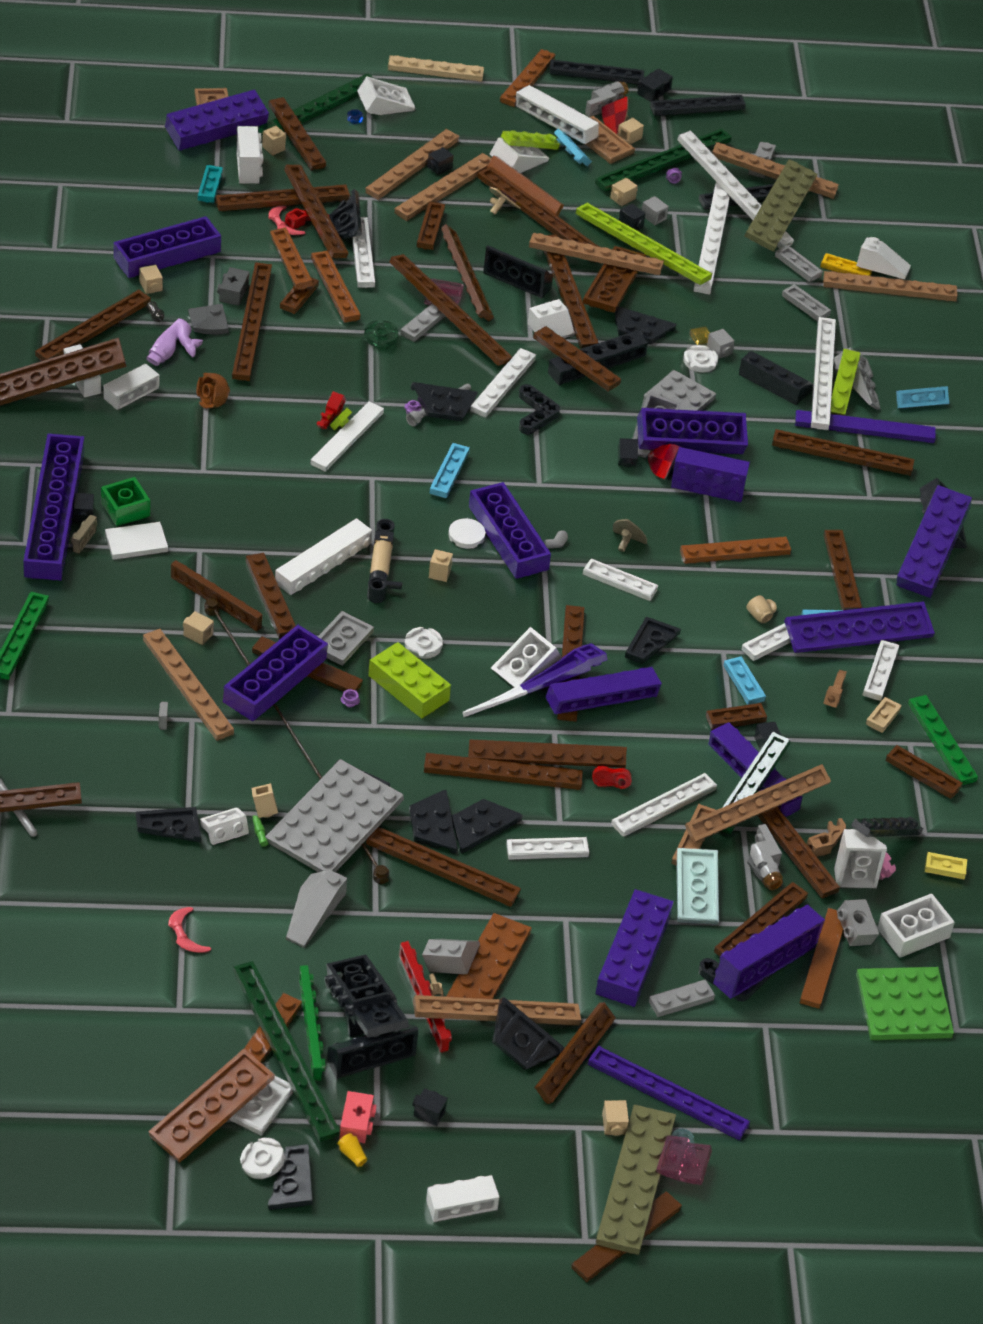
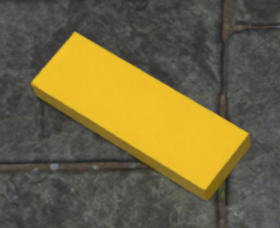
(843, 265)

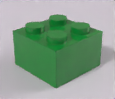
(125, 501)

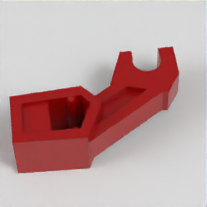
(296, 218)
(333, 408)

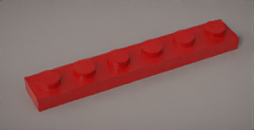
(421, 987)

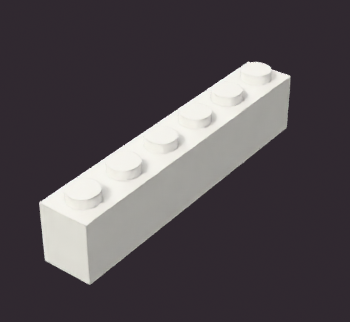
(557, 114)
(323, 556)

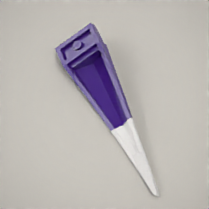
(570, 666)

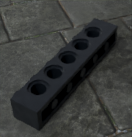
(607, 353)

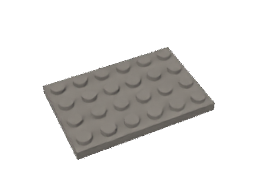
(334, 818)

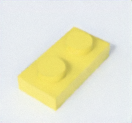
(946, 865)

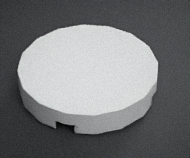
(700, 359)
(466, 533)
(423, 642)
(262, 1158)

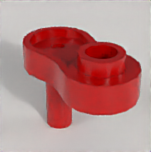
(606, 776)

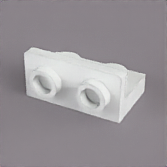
(225, 825)

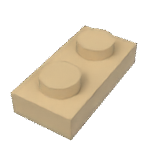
(883, 715)

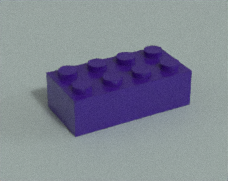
(710, 474)

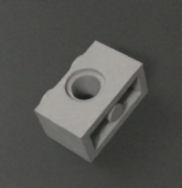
(857, 922)

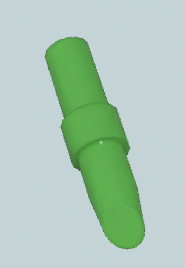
(259, 831)

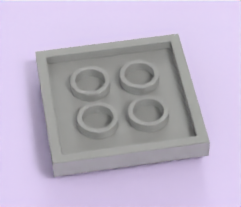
(684, 390)

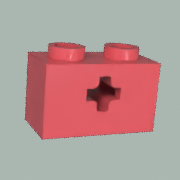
(357, 1115)

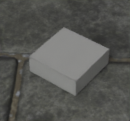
(163, 715)

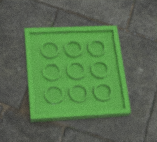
(904, 1003)

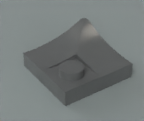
(208, 319)

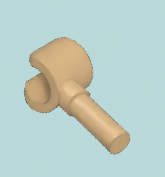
(436, 988)

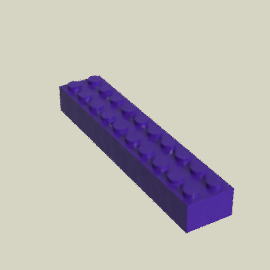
(54, 507)

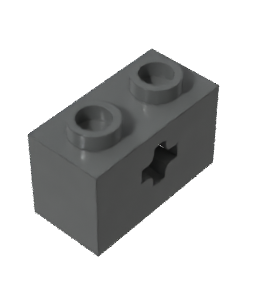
(233, 286)

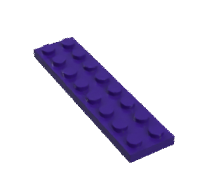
(859, 627)

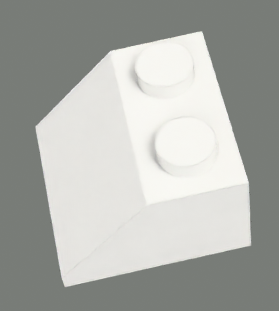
(552, 315)

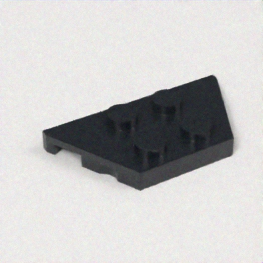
(347, 217)
(648, 326)
(444, 401)
(433, 822)
(481, 823)
(522, 1037)

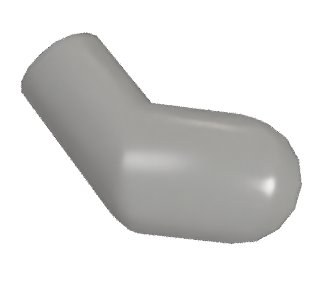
(558, 541)

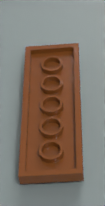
(493, 960)
(211, 1105)

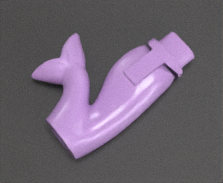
(166, 343)

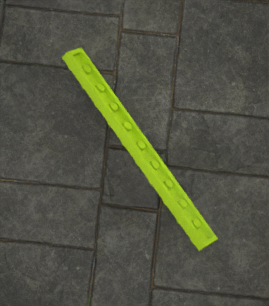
(644, 243)

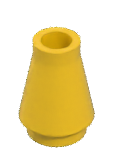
(352, 1149)

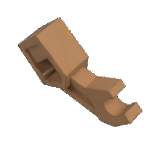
(834, 692)
(824, 842)

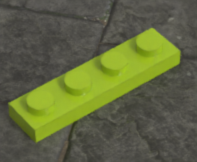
(530, 139)
(844, 382)

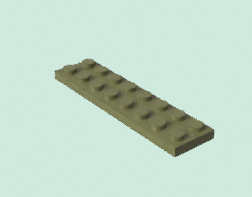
(781, 205)
(635, 1180)

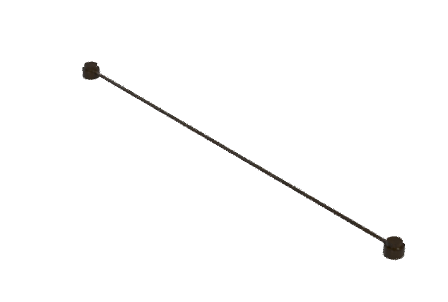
(211, 608)

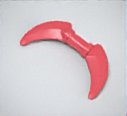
(274, 216)
(183, 941)

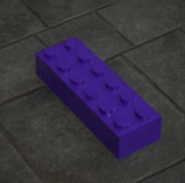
(215, 119)
(167, 246)
(693, 430)
(509, 530)
(934, 541)
(275, 672)
(634, 948)
(768, 951)

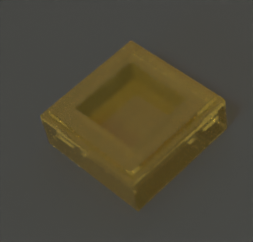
(699, 335)

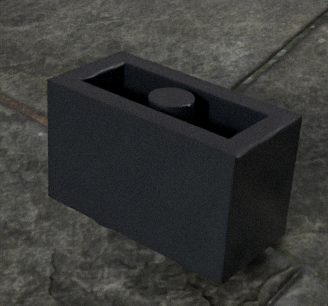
(655, 85)

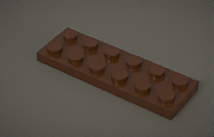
(610, 285)

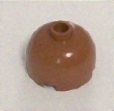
(212, 390)

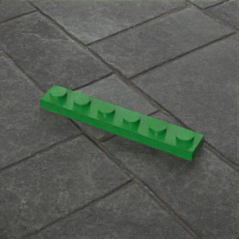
(21, 633)
(942, 740)
(313, 1030)

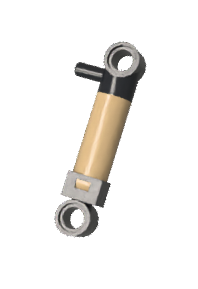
(380, 563)

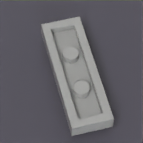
(765, 151)
(798, 263)
(806, 302)
(422, 323)
(681, 998)

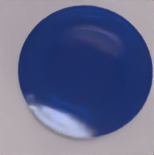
(355, 116)

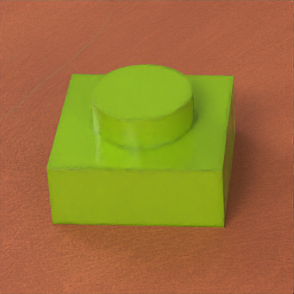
(341, 420)

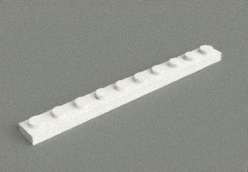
(725, 179)
(713, 236)
(823, 373)

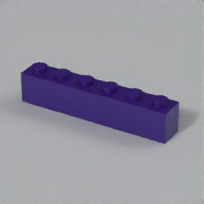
(603, 690)
(739, 756)

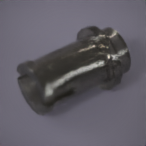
(156, 314)

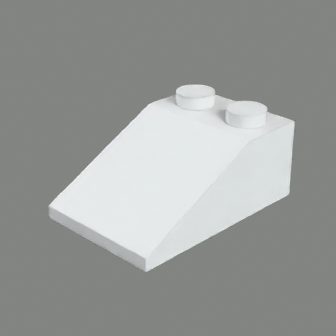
(384, 97)
(517, 156)
(880, 258)
(526, 658)

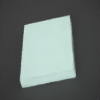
(697, 886)

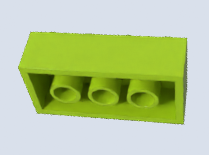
(409, 680)

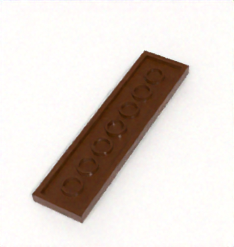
(61, 371)

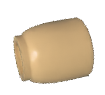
(761, 609)

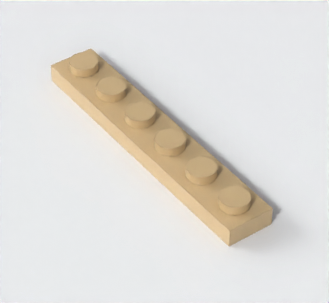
(435, 68)

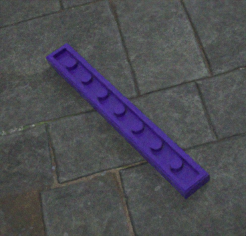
(871, 427)
(669, 1093)

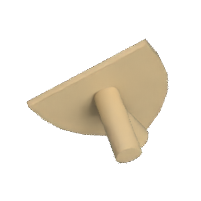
(499, 202)

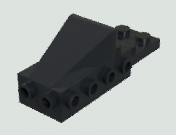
(365, 997)

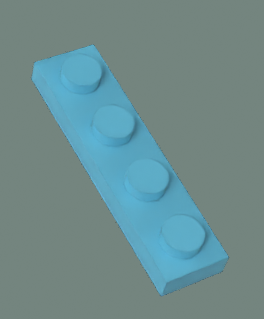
(449, 470)

